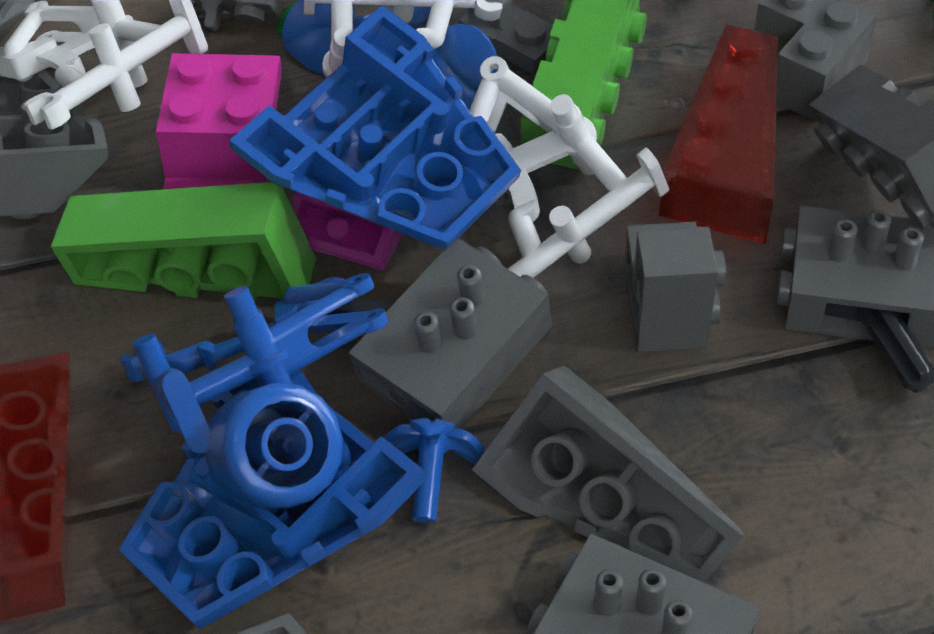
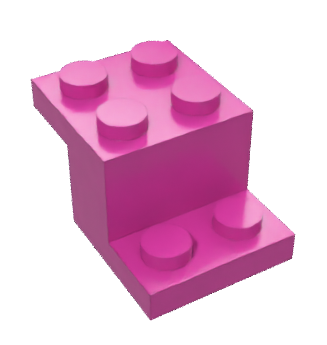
(207, 105)

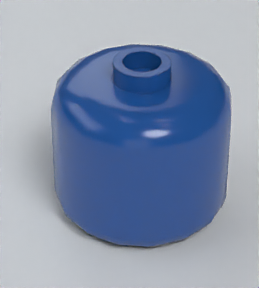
(267, 438)

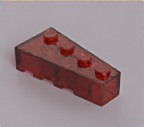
(727, 143)
(34, 483)

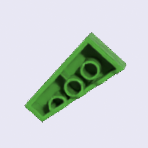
(586, 59)
(186, 240)

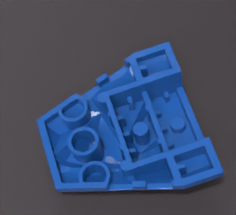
(385, 139)
(220, 554)

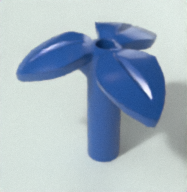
(433, 441)

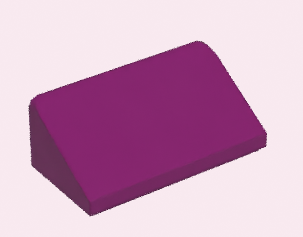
(344, 233)

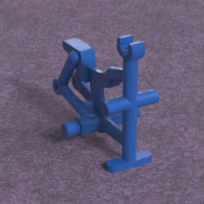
(270, 349)

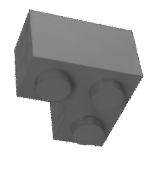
(815, 45)
(673, 284)

